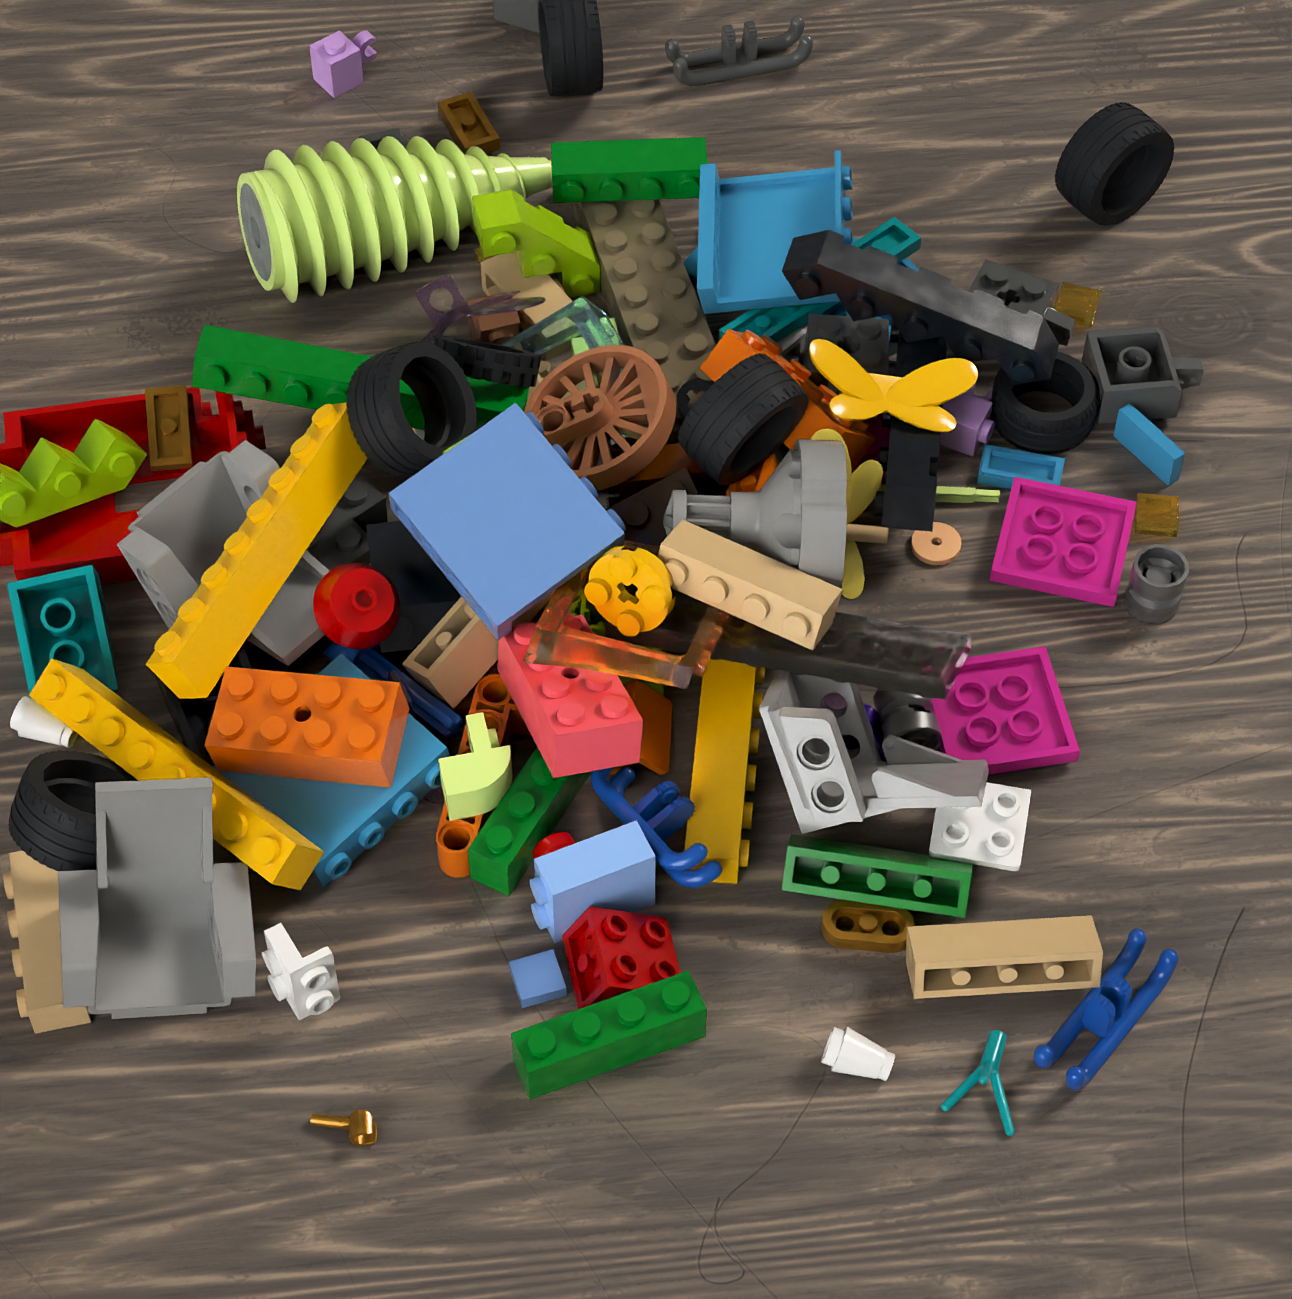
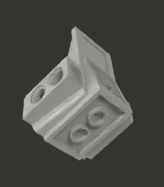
(186, 533)
(846, 785)
(156, 917)

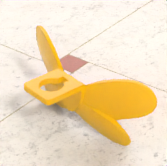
(907, 398)

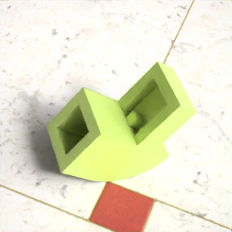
(478, 779)

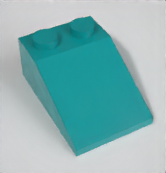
(65, 621)

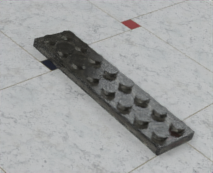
(851, 650)

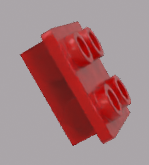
(617, 953)

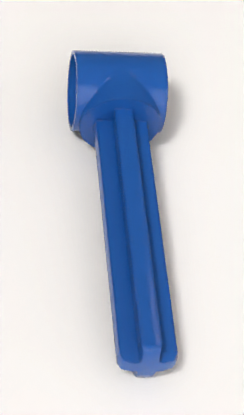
(424, 703)

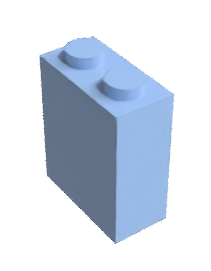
(601, 872)

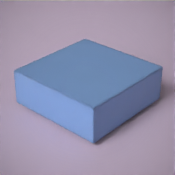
(537, 978)

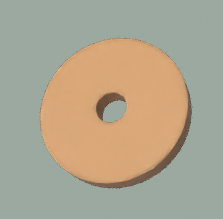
(936, 554)

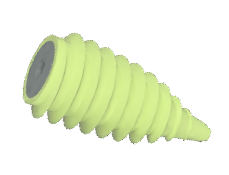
(367, 206)

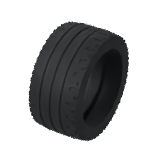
(571, 46)
(1114, 163)
(379, 417)
(742, 419)
(57, 808)

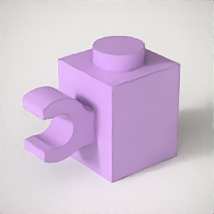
(339, 61)
(972, 420)

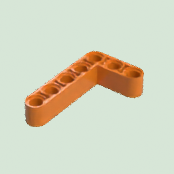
(506, 720)

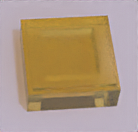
(1078, 303)
(1157, 515)

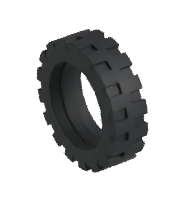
(492, 360)

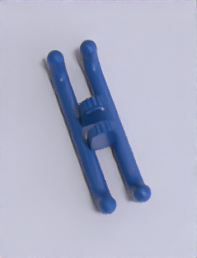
(659, 818)
(1108, 1012)

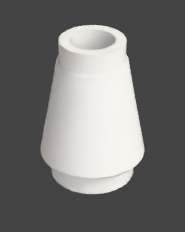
(39, 724)
(856, 1055)

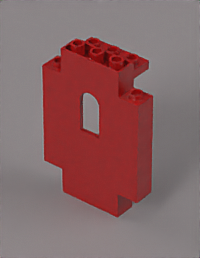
(93, 529)

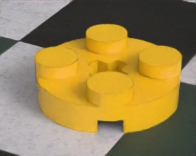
(618, 606)

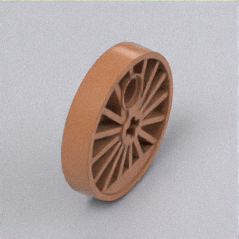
(596, 414)

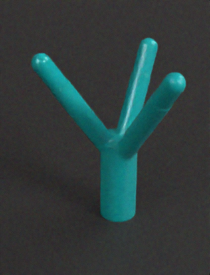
(987, 1070)

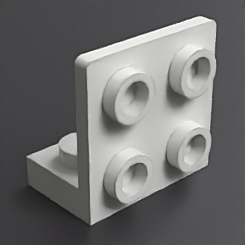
(984, 834)

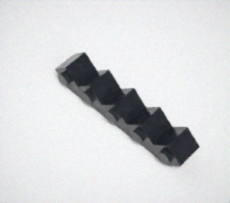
(921, 304)
(912, 451)

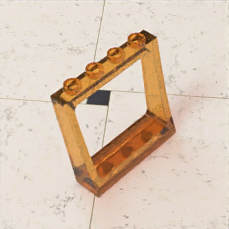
(563, 646)

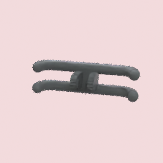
(740, 58)

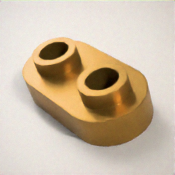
(866, 926)

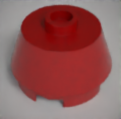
(356, 605)

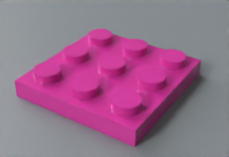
(1063, 541)
(1007, 712)

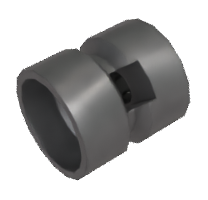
(1156, 583)
(908, 717)

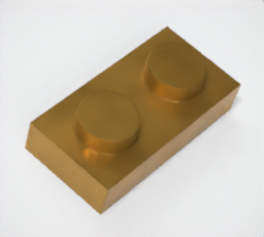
(468, 123)
(168, 427)

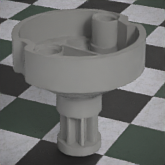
(792, 518)

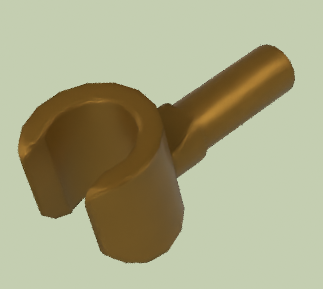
(359, 1123)

